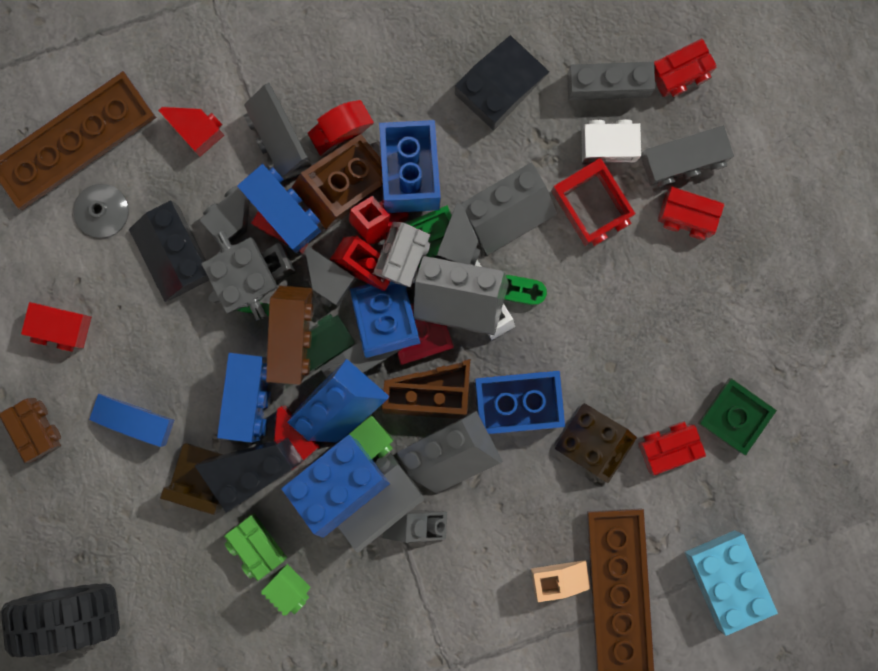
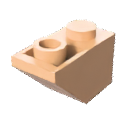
(560, 580)

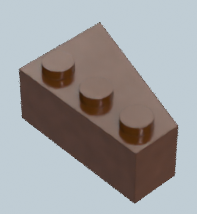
(289, 334)
(430, 393)

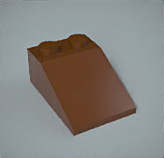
(340, 181)

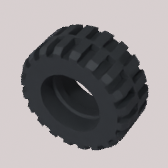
(60, 620)

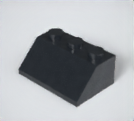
(169, 250)

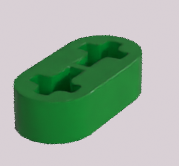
(525, 283)

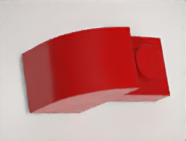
(339, 125)
(373, 221)

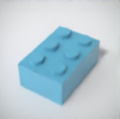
(731, 582)

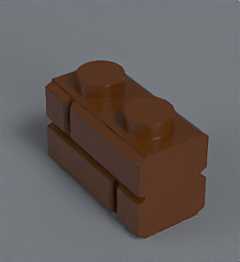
(30, 429)

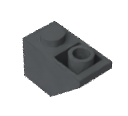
(228, 215)
(418, 527)

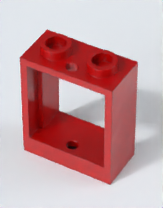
(592, 170)

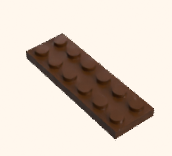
(73, 140)
(620, 590)

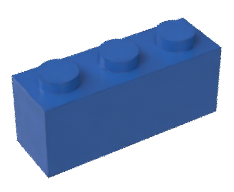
(280, 207)

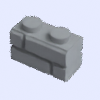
(402, 254)

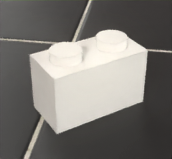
(611, 141)

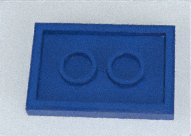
(384, 318)

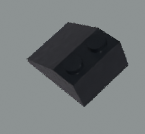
(500, 82)

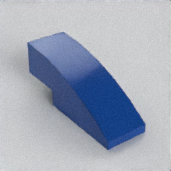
(131, 420)

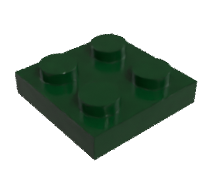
(737, 416)

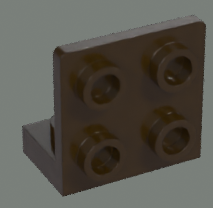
(596, 442)
(188, 485)

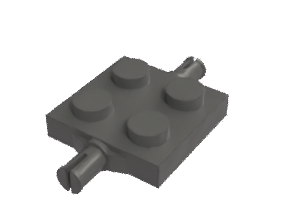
(239, 275)

